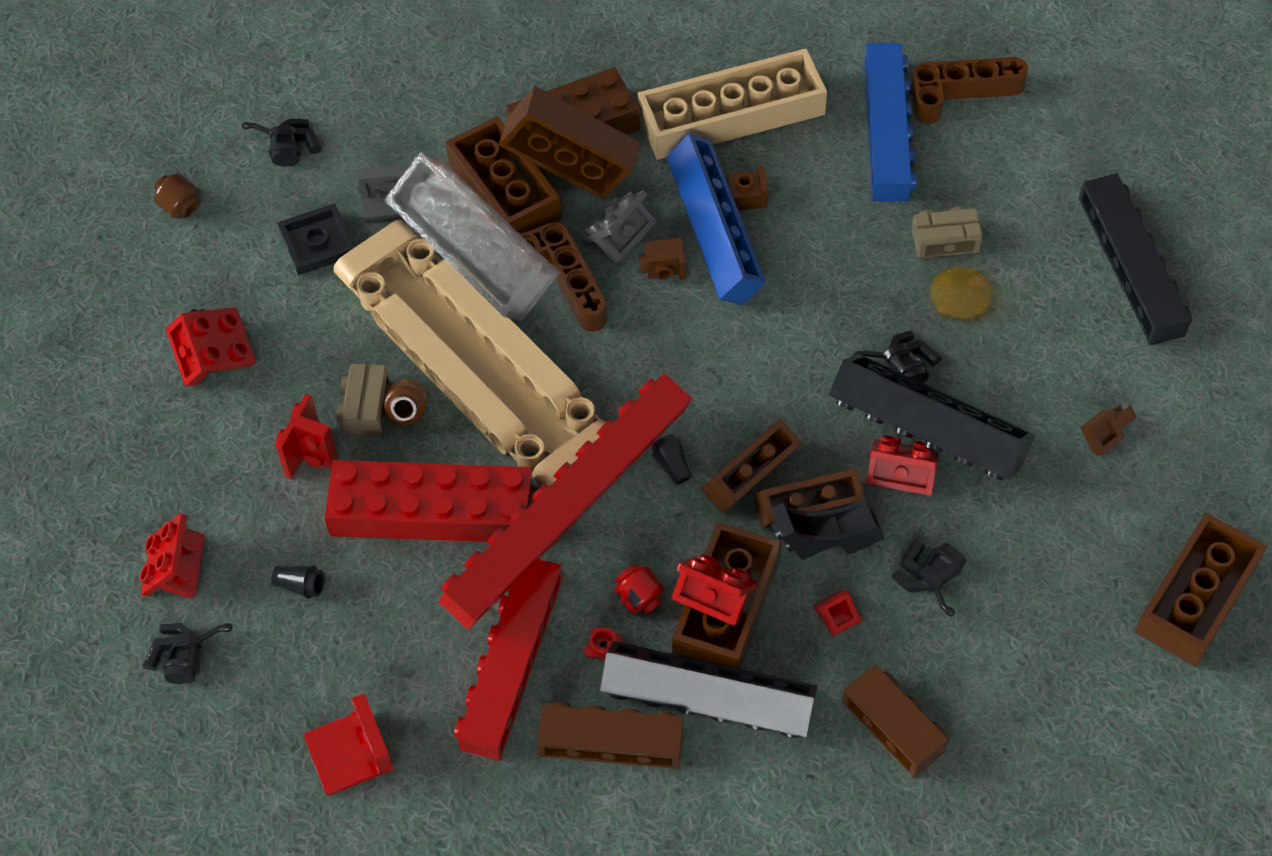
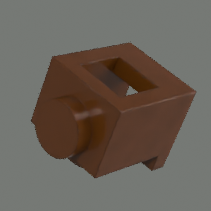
(749, 189)
(663, 259)

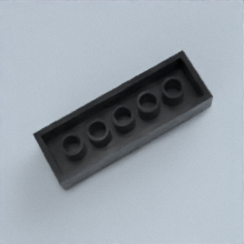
(932, 416)

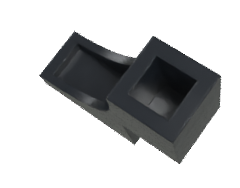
(816, 531)

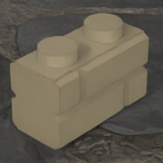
(946, 232)
(363, 399)

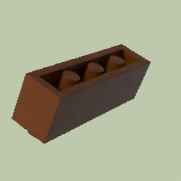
(610, 735)

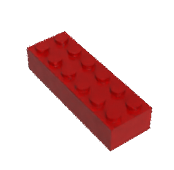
(424, 500)

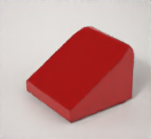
(837, 612)

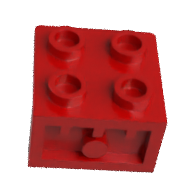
(209, 343)
(348, 749)

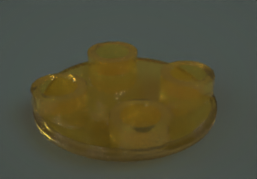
(961, 293)

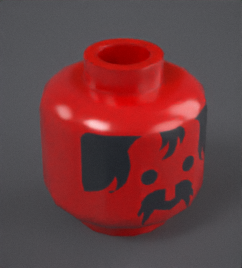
(639, 589)

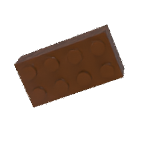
(601, 97)
(569, 143)
(502, 178)
(1200, 589)
(712, 639)

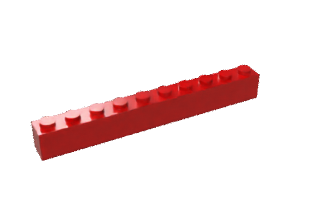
(563, 502)

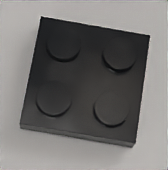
(315, 238)

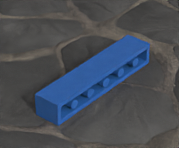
(888, 122)
(715, 220)

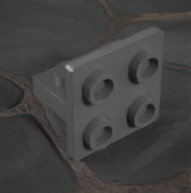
(375, 187)
(621, 226)

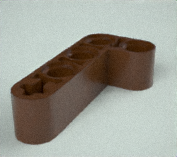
(964, 79)
(560, 250)

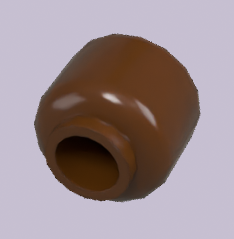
(176, 195)
(406, 401)

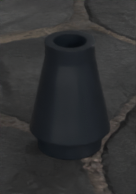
(671, 457)
(301, 580)

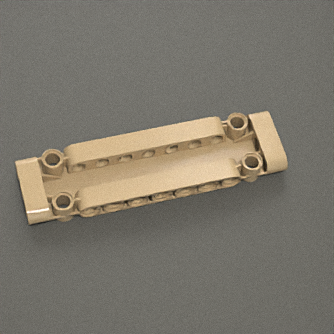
(470, 351)

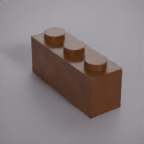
(751, 465)
(810, 495)
(895, 720)

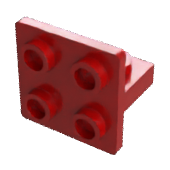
(305, 439)
(902, 465)
(173, 559)
(713, 588)

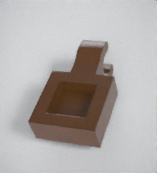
(1104, 428)

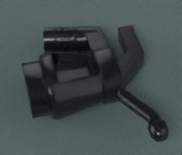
(284, 140)
(903, 356)
(939, 568)
(184, 656)

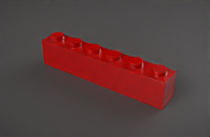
(508, 661)

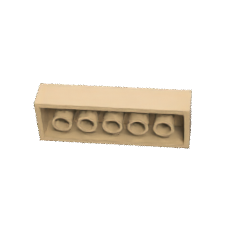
(733, 102)

